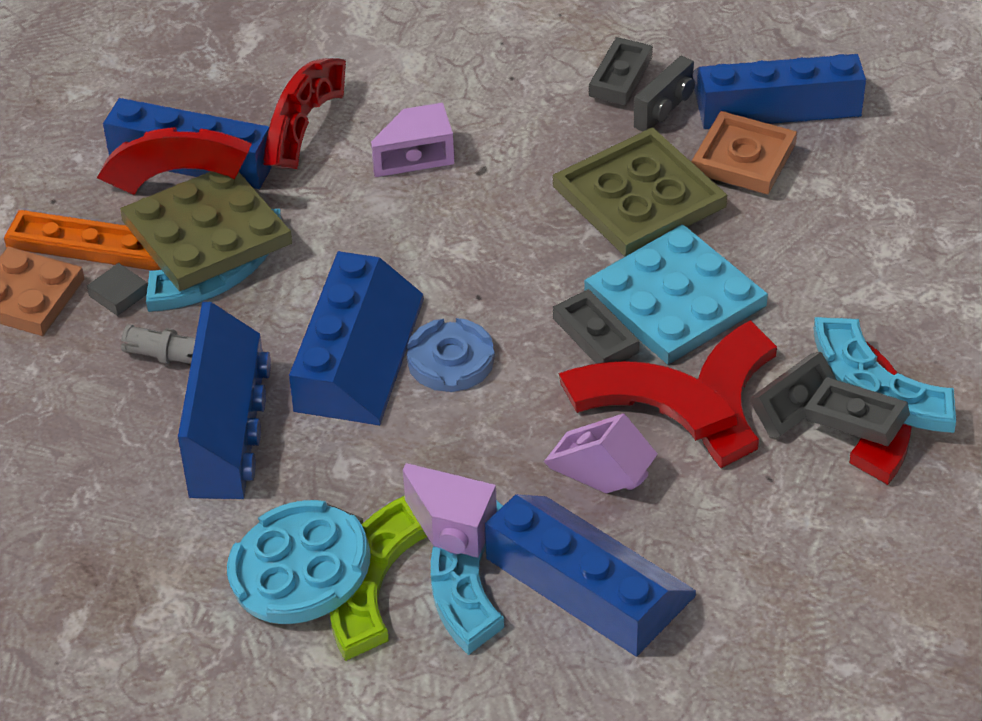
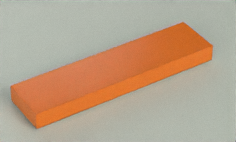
(77, 239)

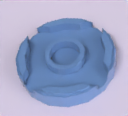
(450, 355)

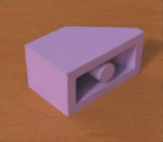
(414, 141)
(604, 455)
(450, 508)

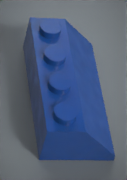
(782, 89)
(133, 118)
(355, 341)
(222, 406)
(584, 571)

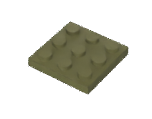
(639, 190)
(205, 227)

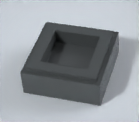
(117, 289)

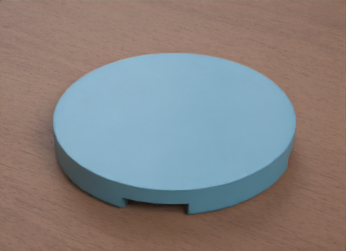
(299, 562)

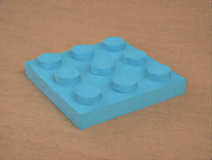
(676, 293)

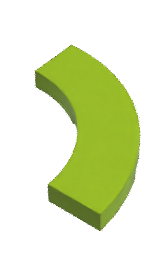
(358, 621)

